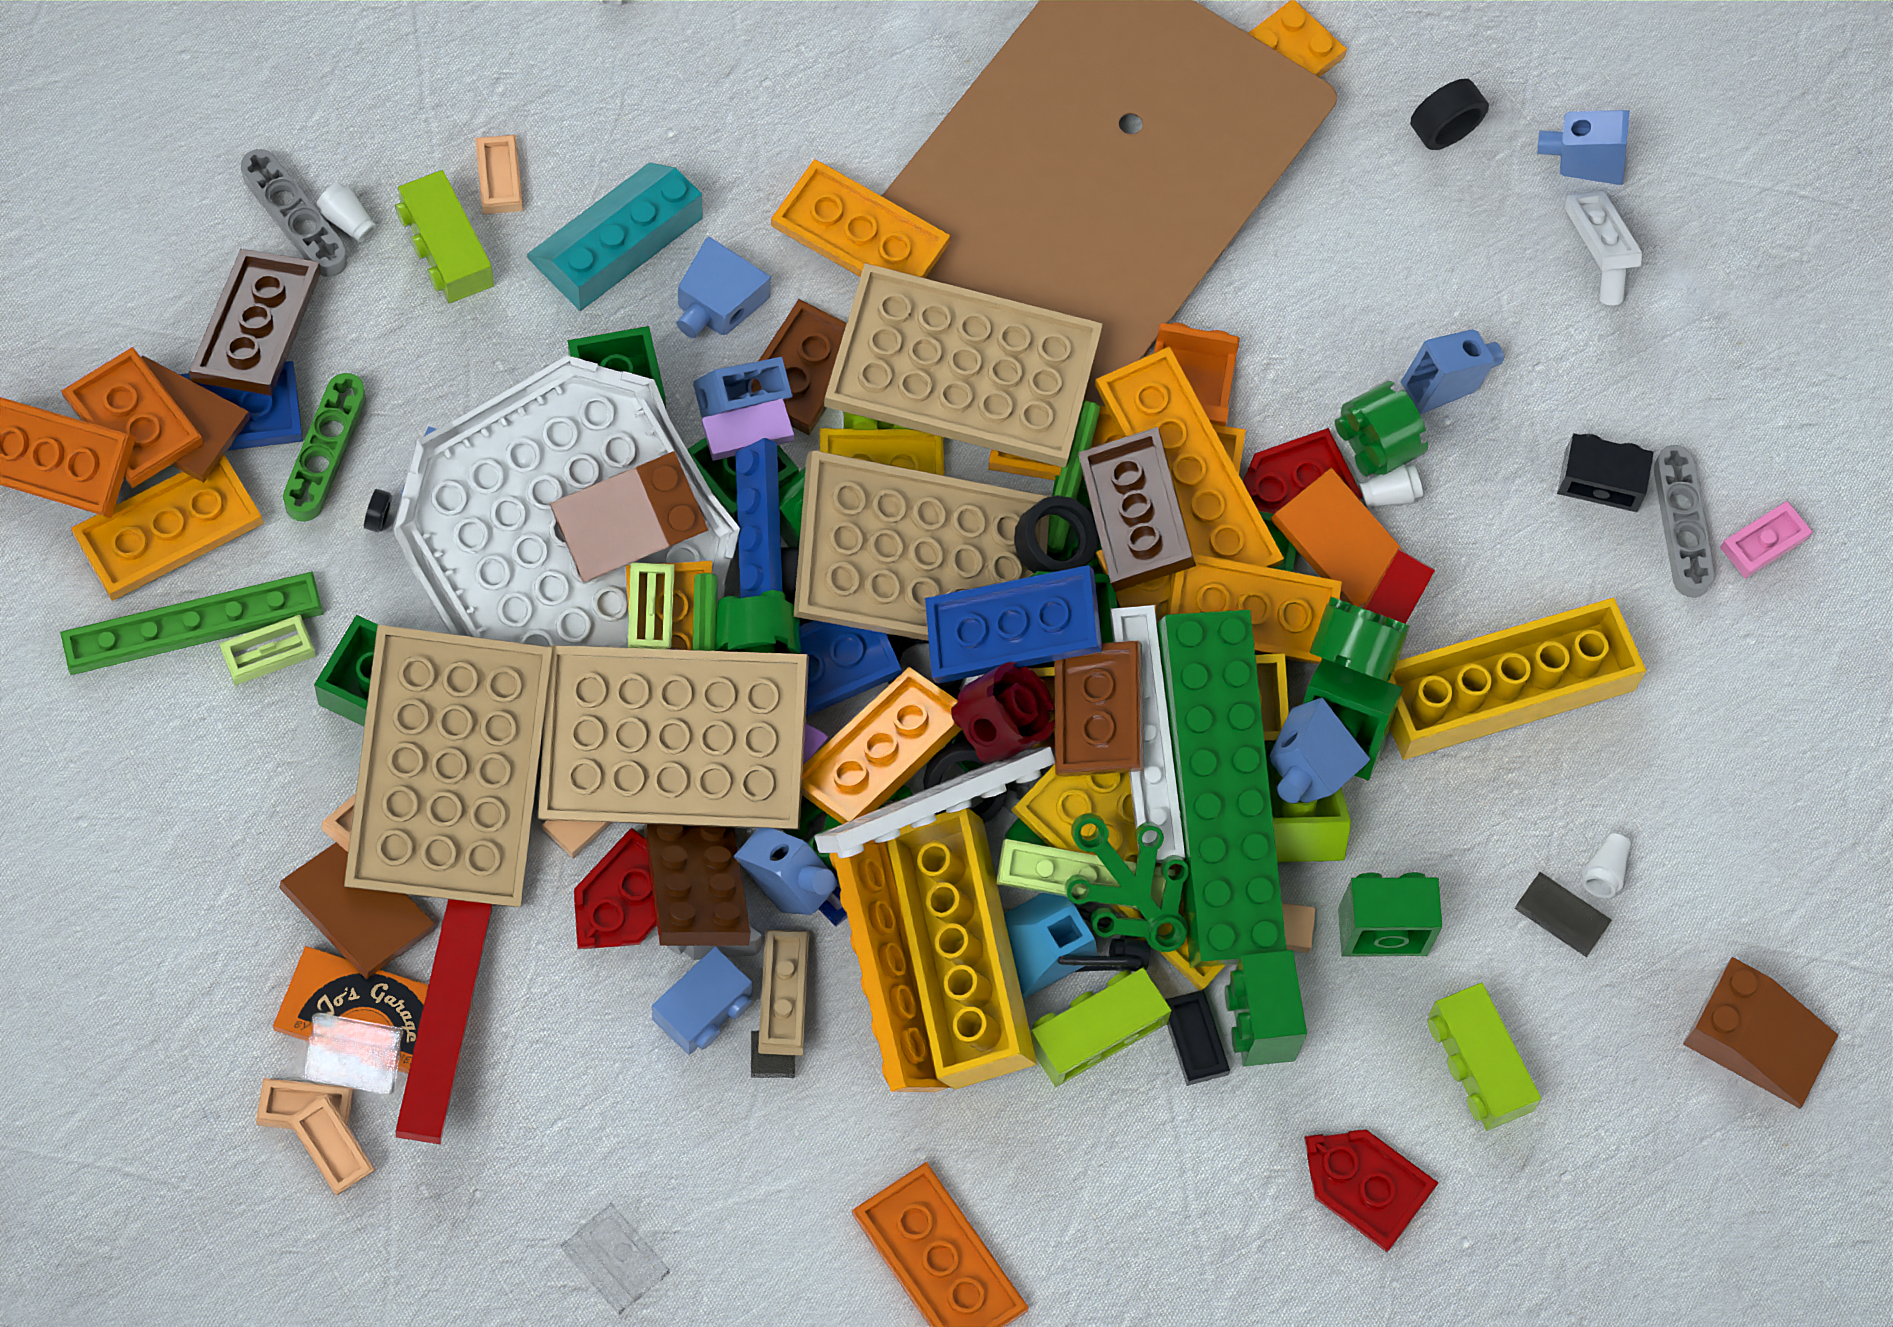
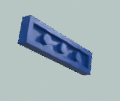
(758, 518)

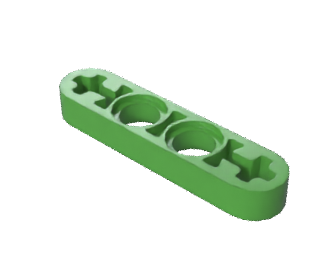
(328, 447)

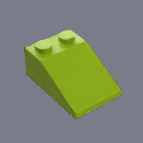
(1309, 829)

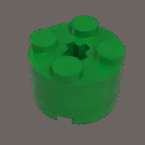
(1382, 429)
(758, 624)
(1359, 639)

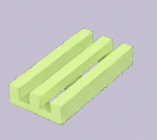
(651, 570)
(272, 663)

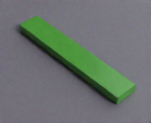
(190, 623)

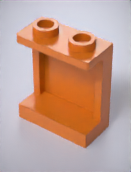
(1206, 362)

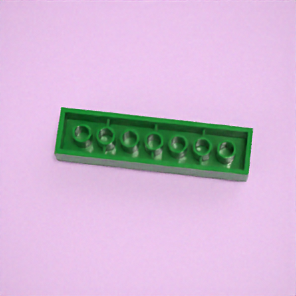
(1221, 786)

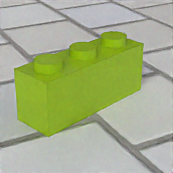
(444, 237)
(1098, 1025)
(1483, 1057)

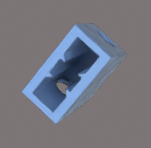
(1590, 145)
(720, 290)
(1449, 369)
(731, 386)
(1314, 753)
(796, 881)

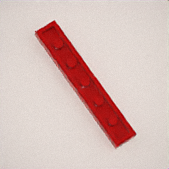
(443, 1022)

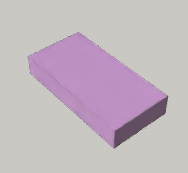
(742, 427)

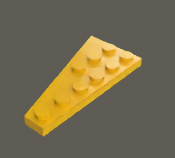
(1056, 803)

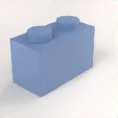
(703, 1002)

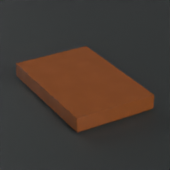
(809, 350)
(209, 413)
(1100, 711)
(361, 923)

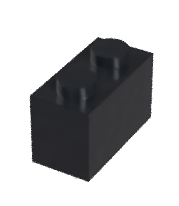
(1605, 472)

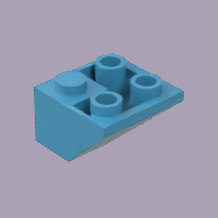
(1041, 934)

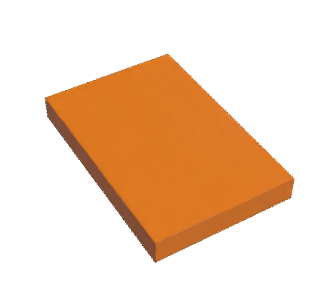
(133, 401)
(1337, 536)

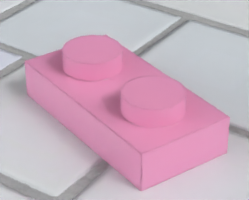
(1766, 539)

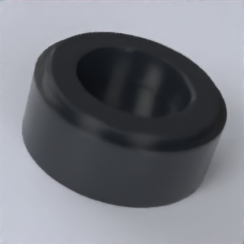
(377, 510)

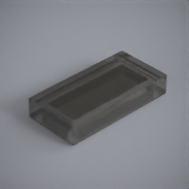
(1563, 914)

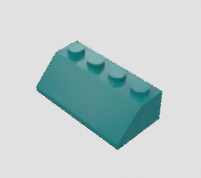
(618, 233)

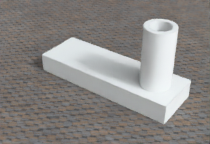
(1607, 241)

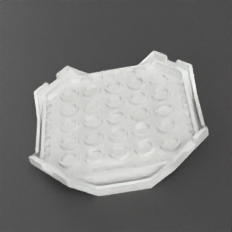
(482, 518)

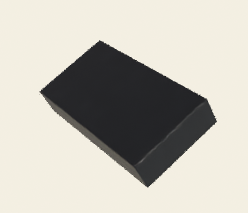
(1196, 1038)

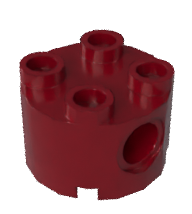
(1004, 712)

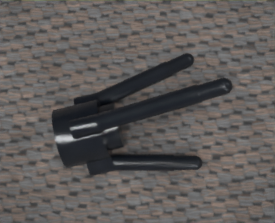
(1124, 953)

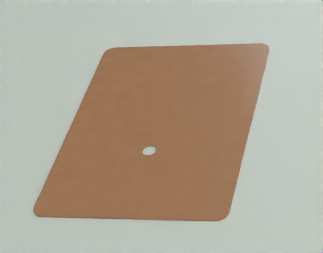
(1096, 220)

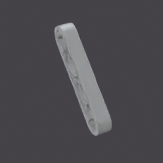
(298, 209)
(1688, 520)

